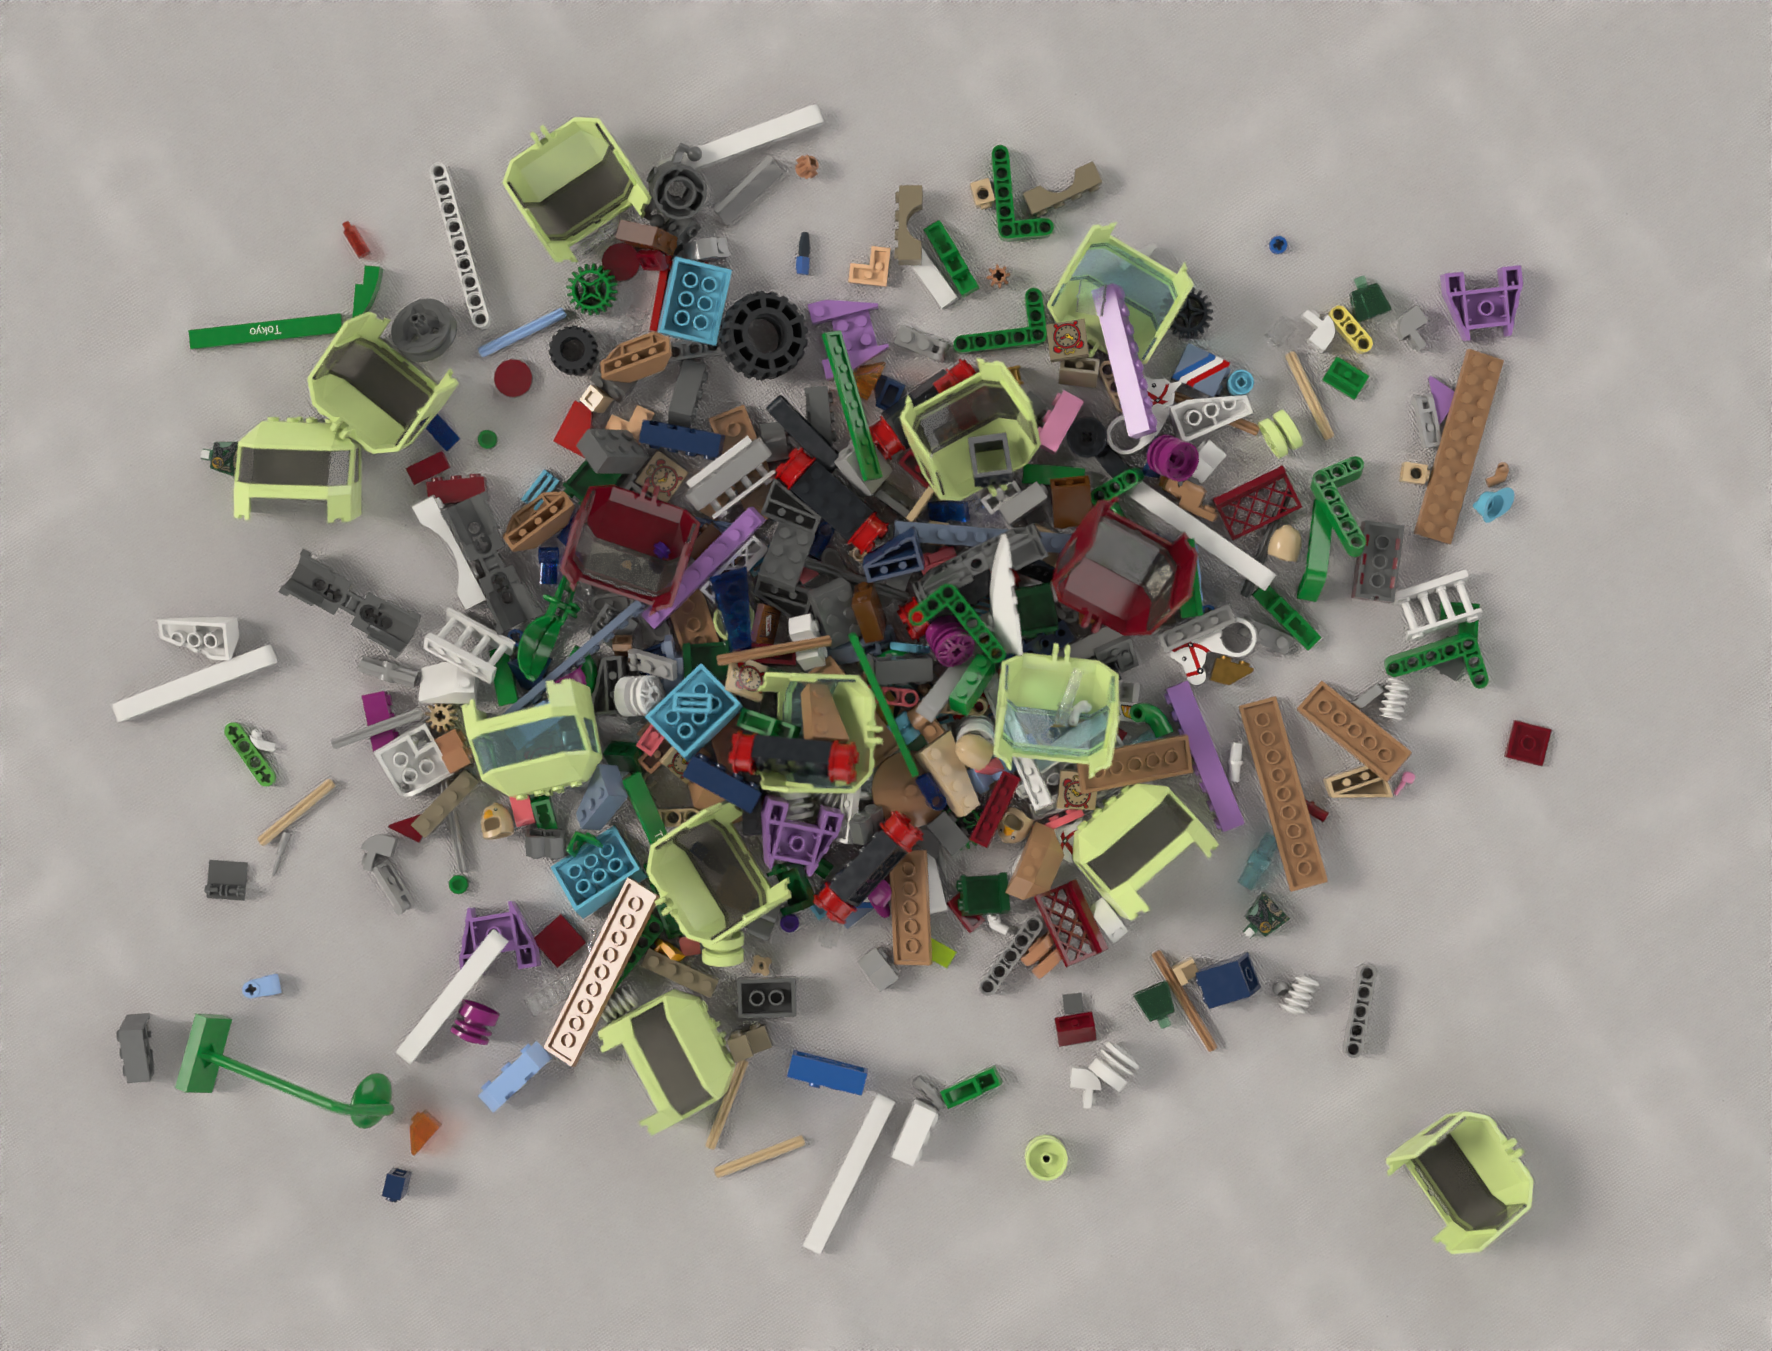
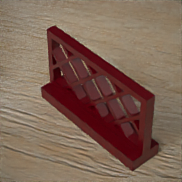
(1254, 486)
(995, 809)
(1082, 918)

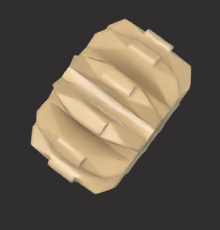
(436, 720)

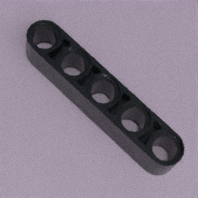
(803, 432)

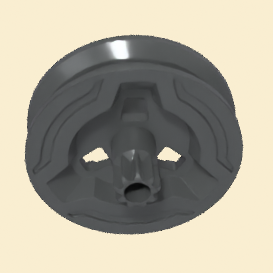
(411, 323)

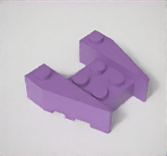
(1483, 306)
(856, 329)
(797, 840)
(510, 926)

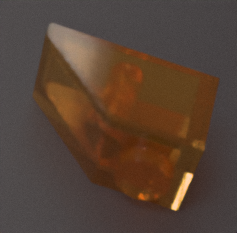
(867, 378)
(422, 1129)

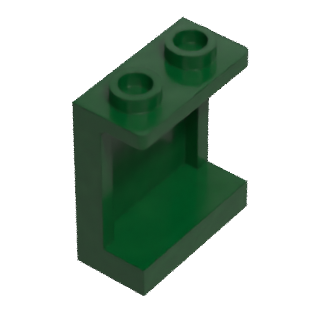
(586, 477)
(1036, 610)
(707, 656)
(801, 890)
(983, 894)

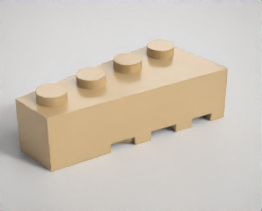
(948, 773)

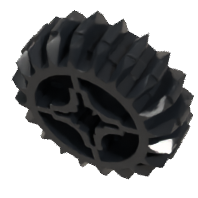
(1196, 311)

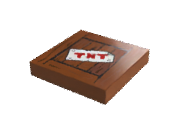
(765, 624)

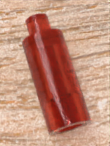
(355, 240)

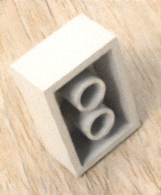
(914, 1132)

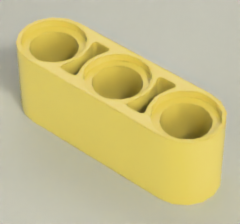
(1359, 334)

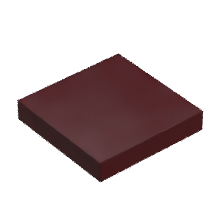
(1527, 743)
(559, 940)

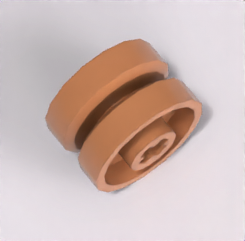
(1044, 954)

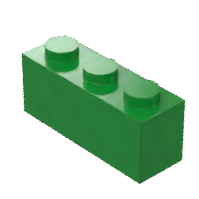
(972, 684)

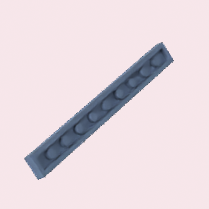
(970, 535)
(578, 657)

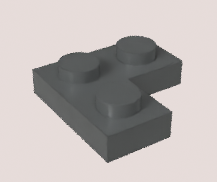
(1119, 650)

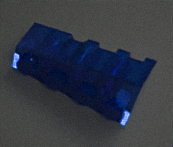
(732, 603)

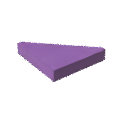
(1442, 397)

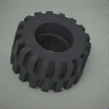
(566, 335)

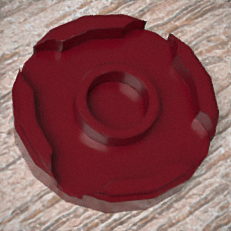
(621, 261)
(513, 378)

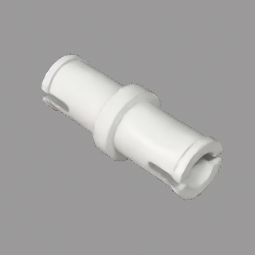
(1235, 761)

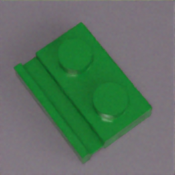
(1345, 378)

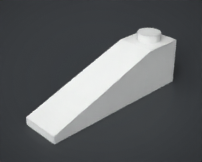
(1204, 415)
(206, 635)

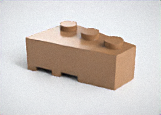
(821, 716)

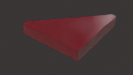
(404, 827)

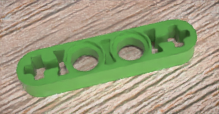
(252, 752)

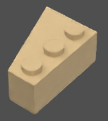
(1356, 783)

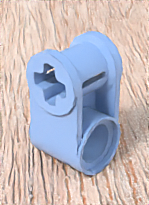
(265, 986)

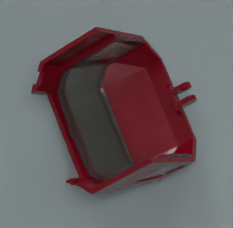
(615, 543)
(1123, 573)

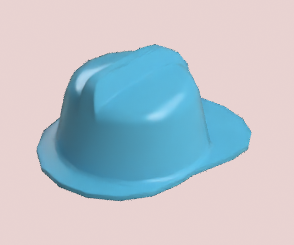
(1494, 504)

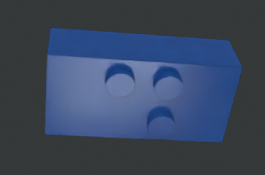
(827, 1072)

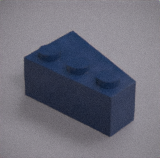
(895, 557)

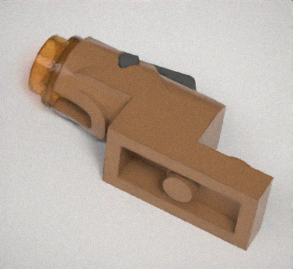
(1191, 496)

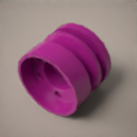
(1172, 458)
(949, 641)
(474, 1024)

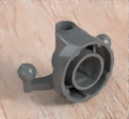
(671, 171)

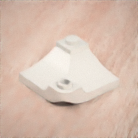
(413, 760)

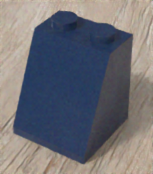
(1228, 981)

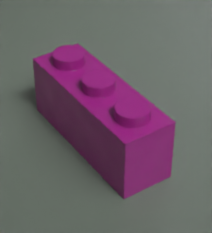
(378, 709)

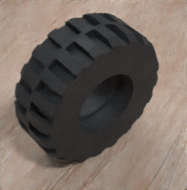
(787, 324)

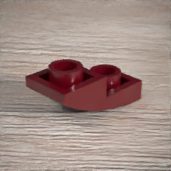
(428, 467)

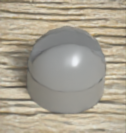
(1280, 989)

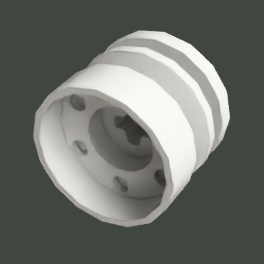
(637, 695)
(976, 725)
(796, 806)
(1114, 1066)

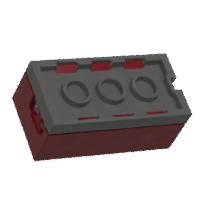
(1379, 564)

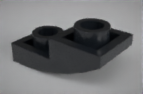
(1112, 462)

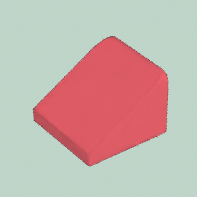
(992, 767)
(689, 946)

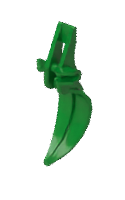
(543, 632)

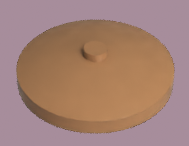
(896, 790)

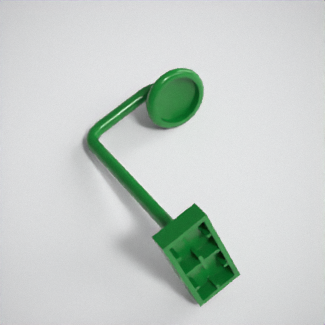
(205, 1054)

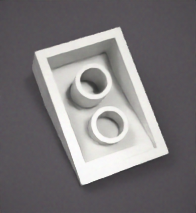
(447, 685)

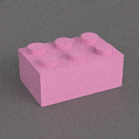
(1058, 421)

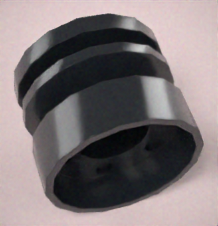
(1098, 435)

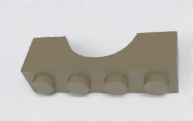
(1040, 200)
(910, 201)
(445, 803)
(680, 973)

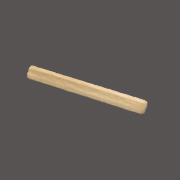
(1309, 395)
(296, 812)
(726, 1104)
(759, 1156)

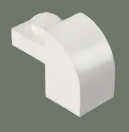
(1323, 331)
(1108, 920)
(1084, 1078)

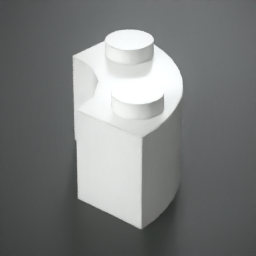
(805, 628)

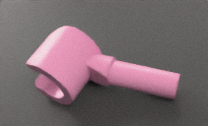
(1406, 777)

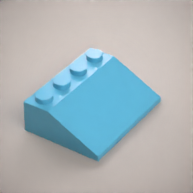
(694, 301)
(691, 731)
(597, 872)

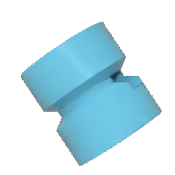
(1239, 383)
(907, 730)

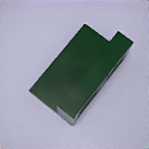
(623, 755)

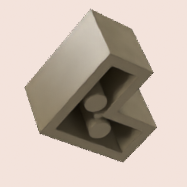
(749, 1042)

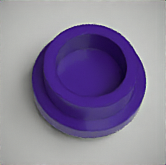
(661, 550)
(789, 923)

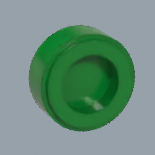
(487, 439)
(458, 884)

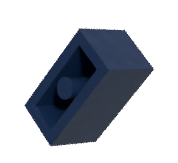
(396, 1184)

